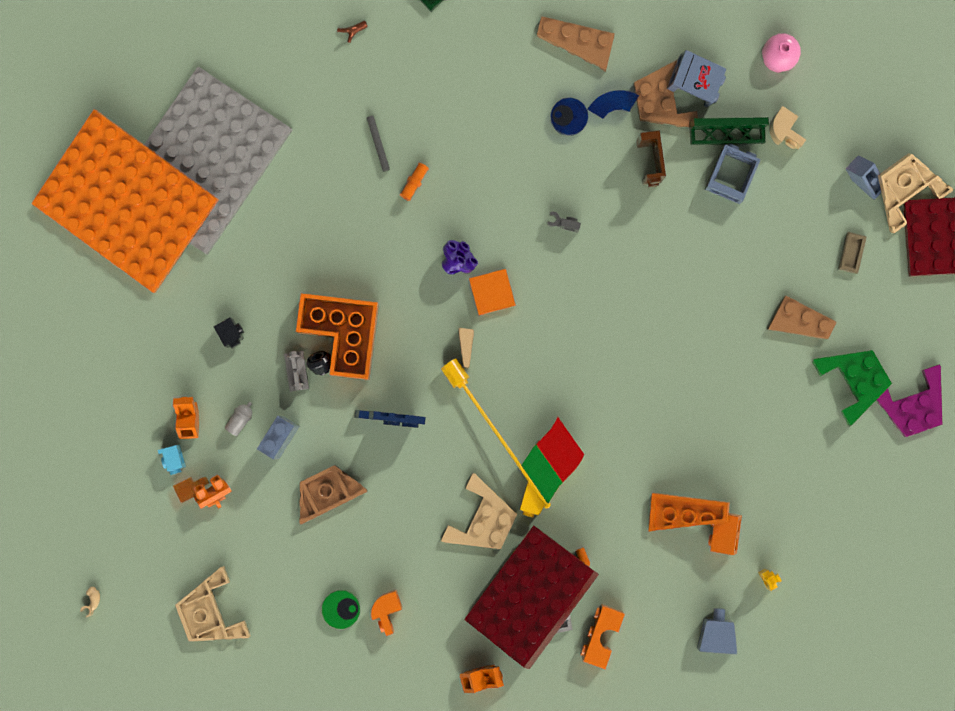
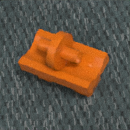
(213, 494)

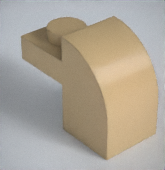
(781, 129)

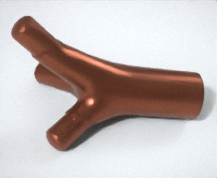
(353, 29)

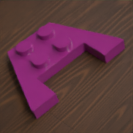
(917, 411)

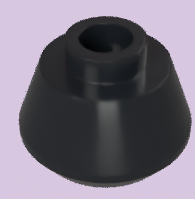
(319, 362)

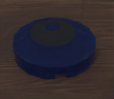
(569, 116)

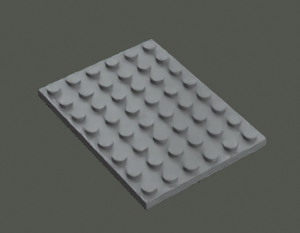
(218, 144)

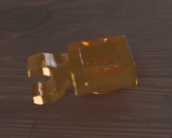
(185, 488)

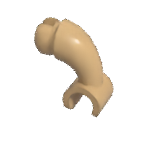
(94, 596)

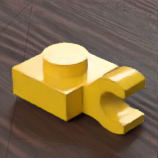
(769, 579)

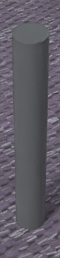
(378, 143)

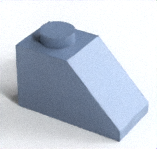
(865, 175)

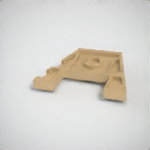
(903, 182)
(490, 522)
(201, 613)

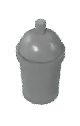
(239, 419)

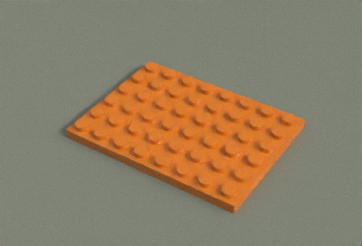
(124, 201)

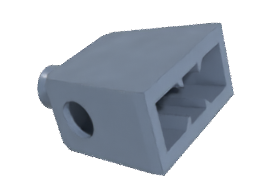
(717, 634)

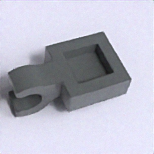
(567, 224)

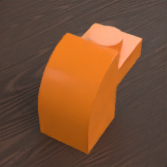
(186, 417)
(383, 606)
(481, 678)

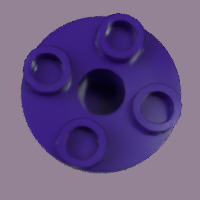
(458, 258)

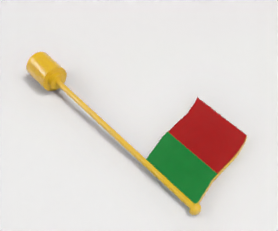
(549, 460)

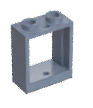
(725, 191)

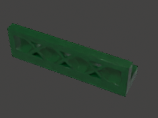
(728, 123)

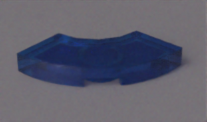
(613, 101)

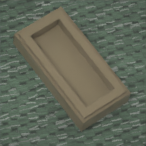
(852, 253)

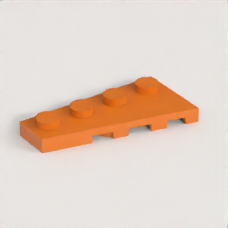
(681, 511)

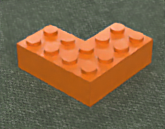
(350, 324)

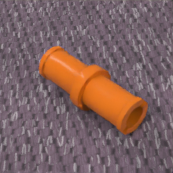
(414, 181)

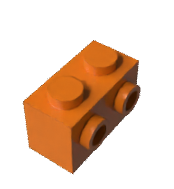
(726, 535)

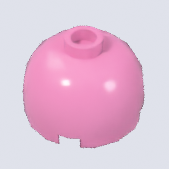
(781, 52)

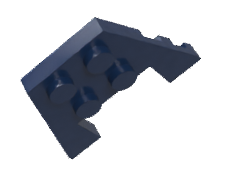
(392, 418)

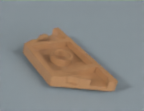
(326, 491)

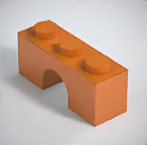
(606, 619)

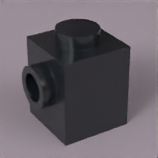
(229, 333)

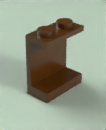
(653, 139)

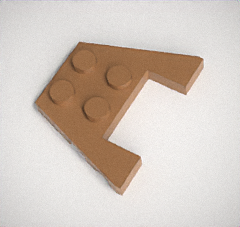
(656, 102)

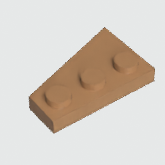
(801, 320)

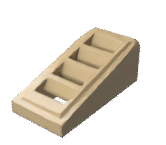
(466, 342)

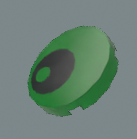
(341, 609)

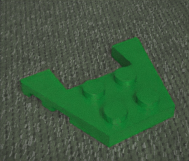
(863, 375)

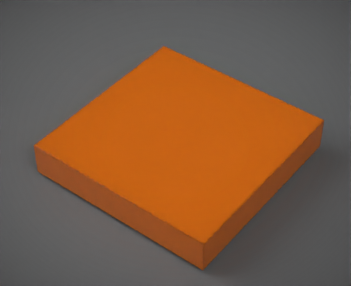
(492, 292)

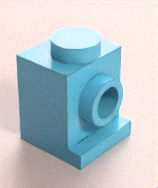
(172, 459)

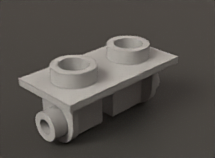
(296, 371)

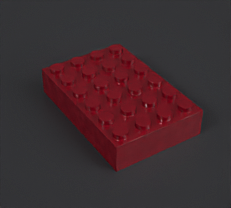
(531, 597)

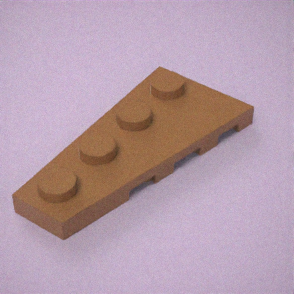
(578, 40)

